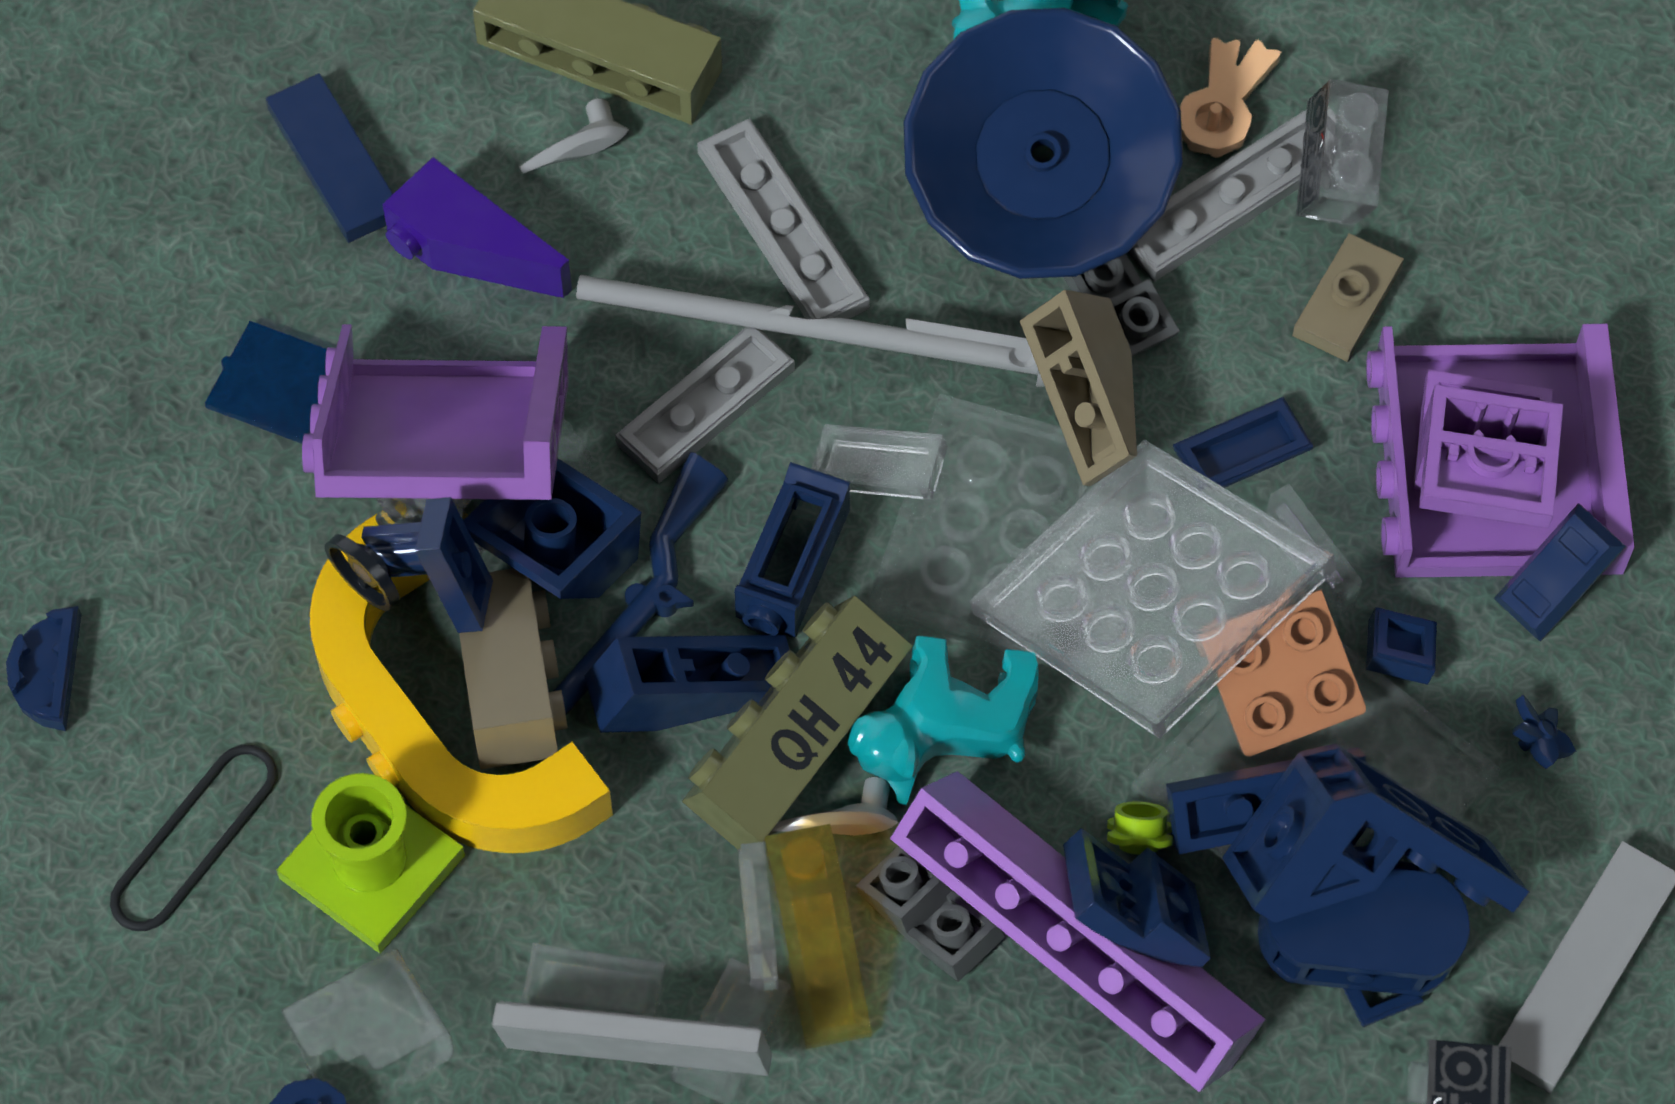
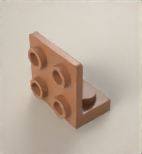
(1292, 682)

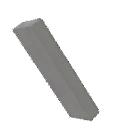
(704, 402)

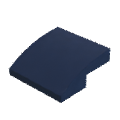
(1136, 904)

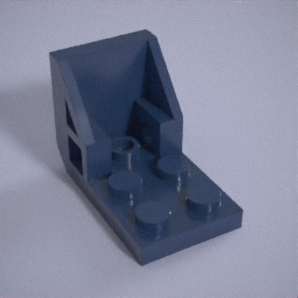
(1303, 836)

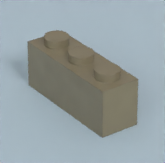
(509, 676)

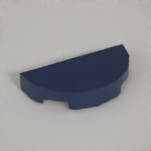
(43, 667)

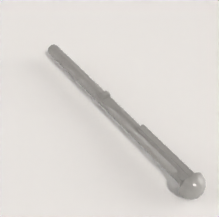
(918, 339)

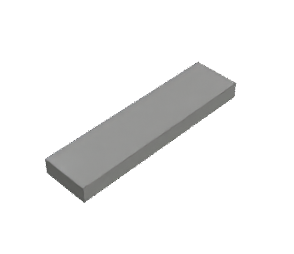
(1224, 200)
(782, 223)
(1587, 966)
(632, 1038)

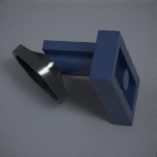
(432, 547)

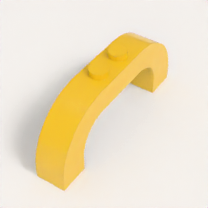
(479, 809)

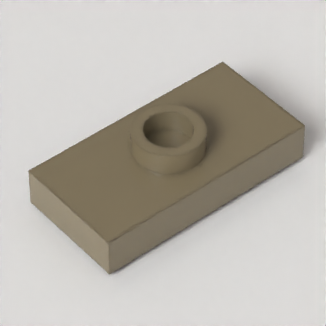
(1348, 297)

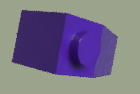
(469, 235)

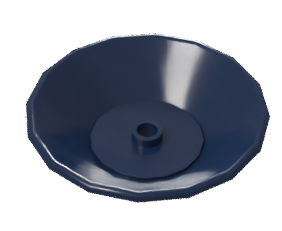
(1052, 84)

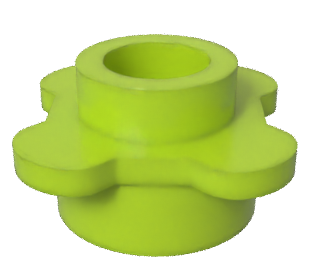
(1139, 826)

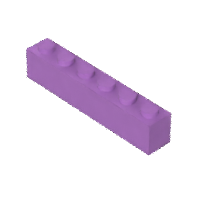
(1026, 893)

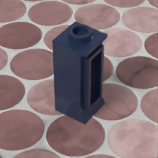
(775, 607)

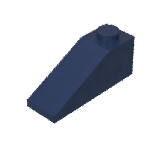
(679, 679)

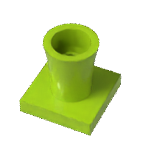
(369, 858)

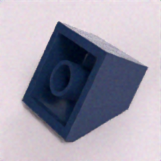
(566, 543)

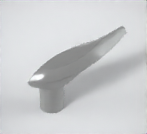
(592, 138)
(855, 819)

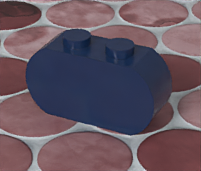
(1380, 942)

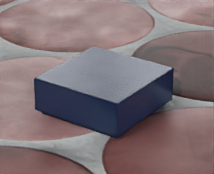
(1401, 645)

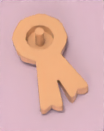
(1216, 116)

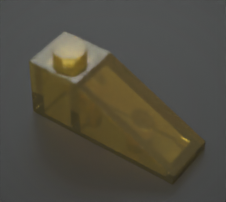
(817, 935)

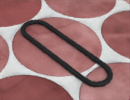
(174, 820)

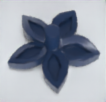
(1541, 734)

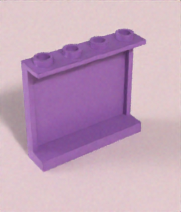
(438, 425)
(1588, 461)

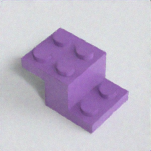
(1488, 449)

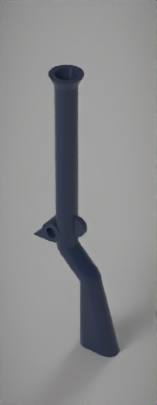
(692, 493)

